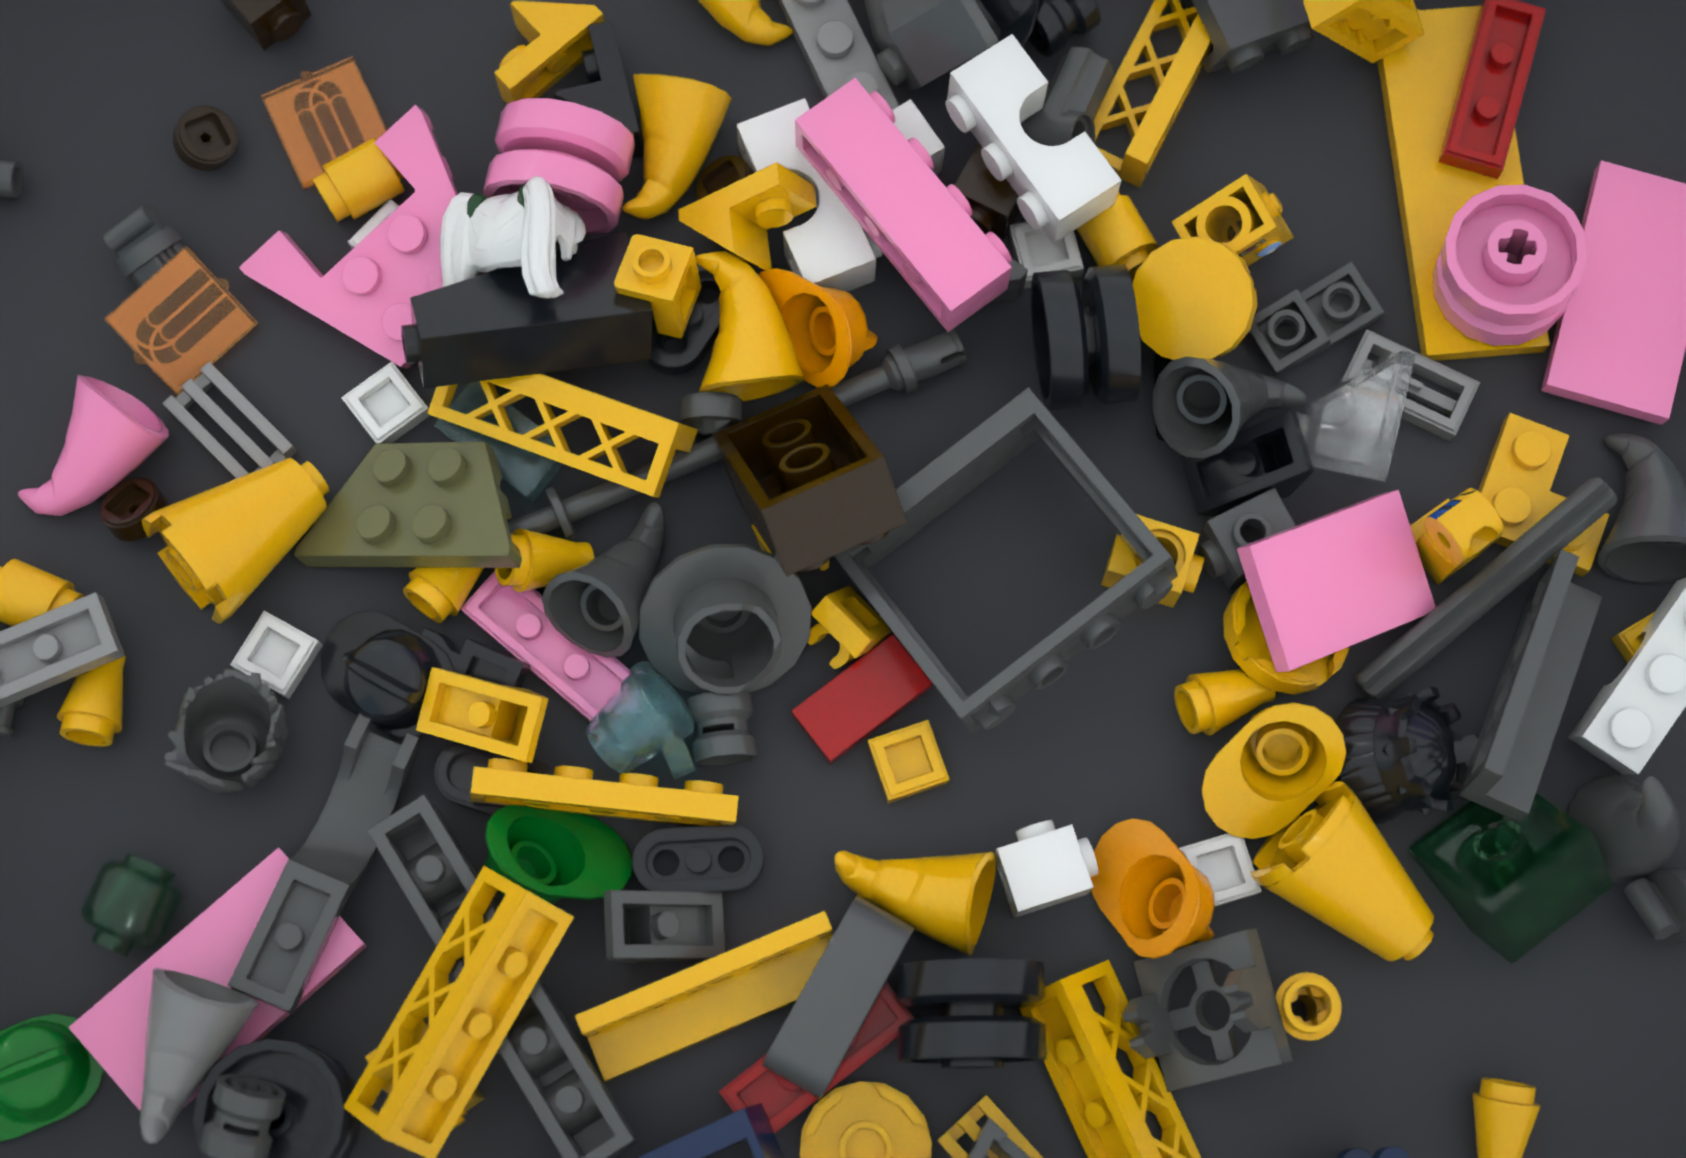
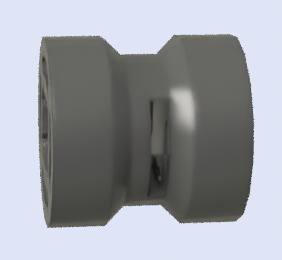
(722, 729)
(242, 1117)

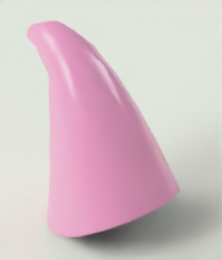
(103, 445)

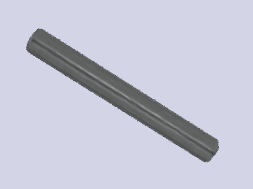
(1486, 588)

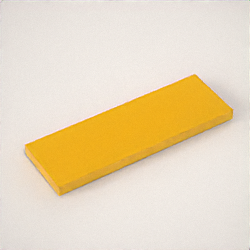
(1418, 101)

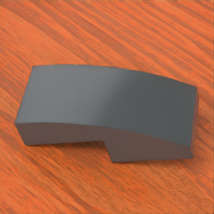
(1315, 319)

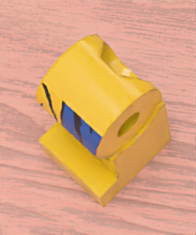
(1456, 533)

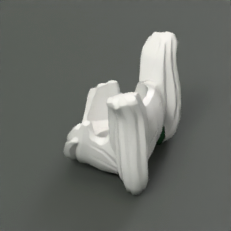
(507, 233)

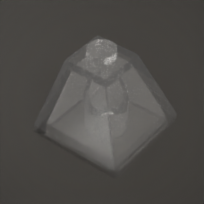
(1358, 420)

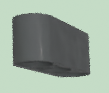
(838, 997)

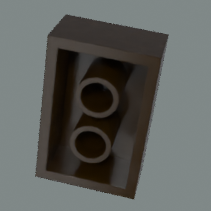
(810, 480)

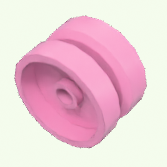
(572, 149)
(1509, 264)

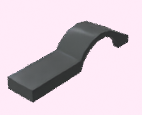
(324, 869)

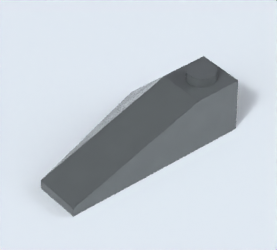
(926, 37)

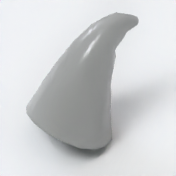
(186, 1035)

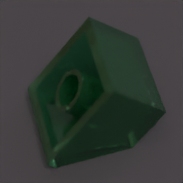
(1513, 877)

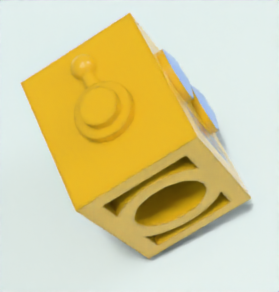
(1238, 204)

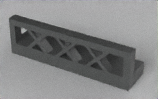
(1532, 692)

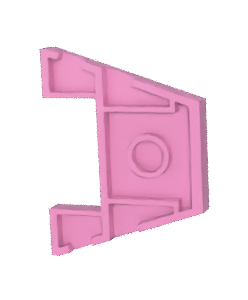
(400, 259)

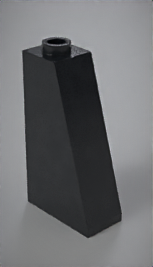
(500, 331)

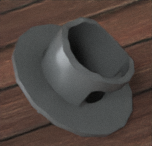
(689, 627)

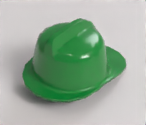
(556, 853)
(43, 1074)

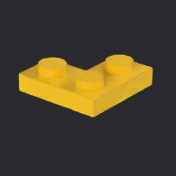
(1521, 481)

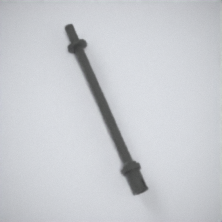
(899, 371)

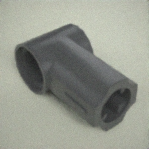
(1071, 98)

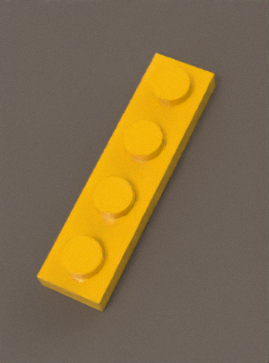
(575, 791)

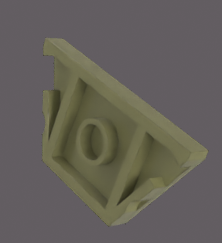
(417, 510)

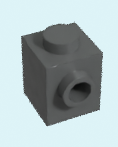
(1238, 527)

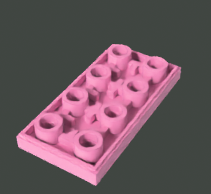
(1627, 318)
(208, 950)

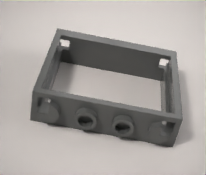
(952, 478)

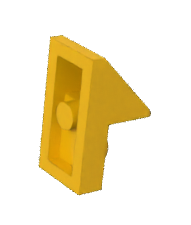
(556, 45)
(746, 209)
(482, 714)

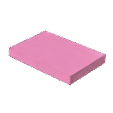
(1336, 580)

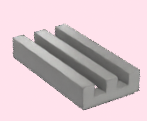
(1430, 370)
(196, 392)

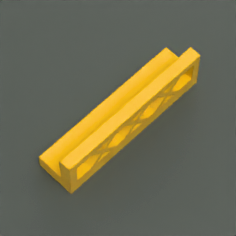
(1171, 92)
(578, 403)
(705, 998)
(464, 1017)
(1083, 1065)

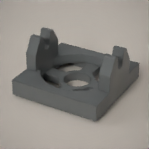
(1251, 1009)

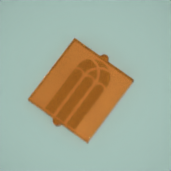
(323, 116)
(180, 320)

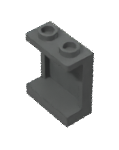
(1249, 28)

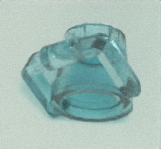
(641, 723)

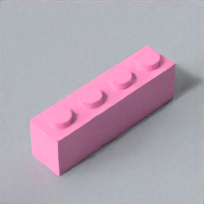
(903, 203)

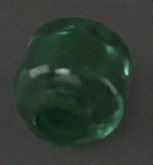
(131, 904)

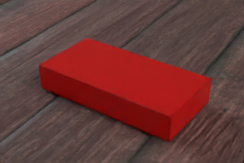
(861, 699)

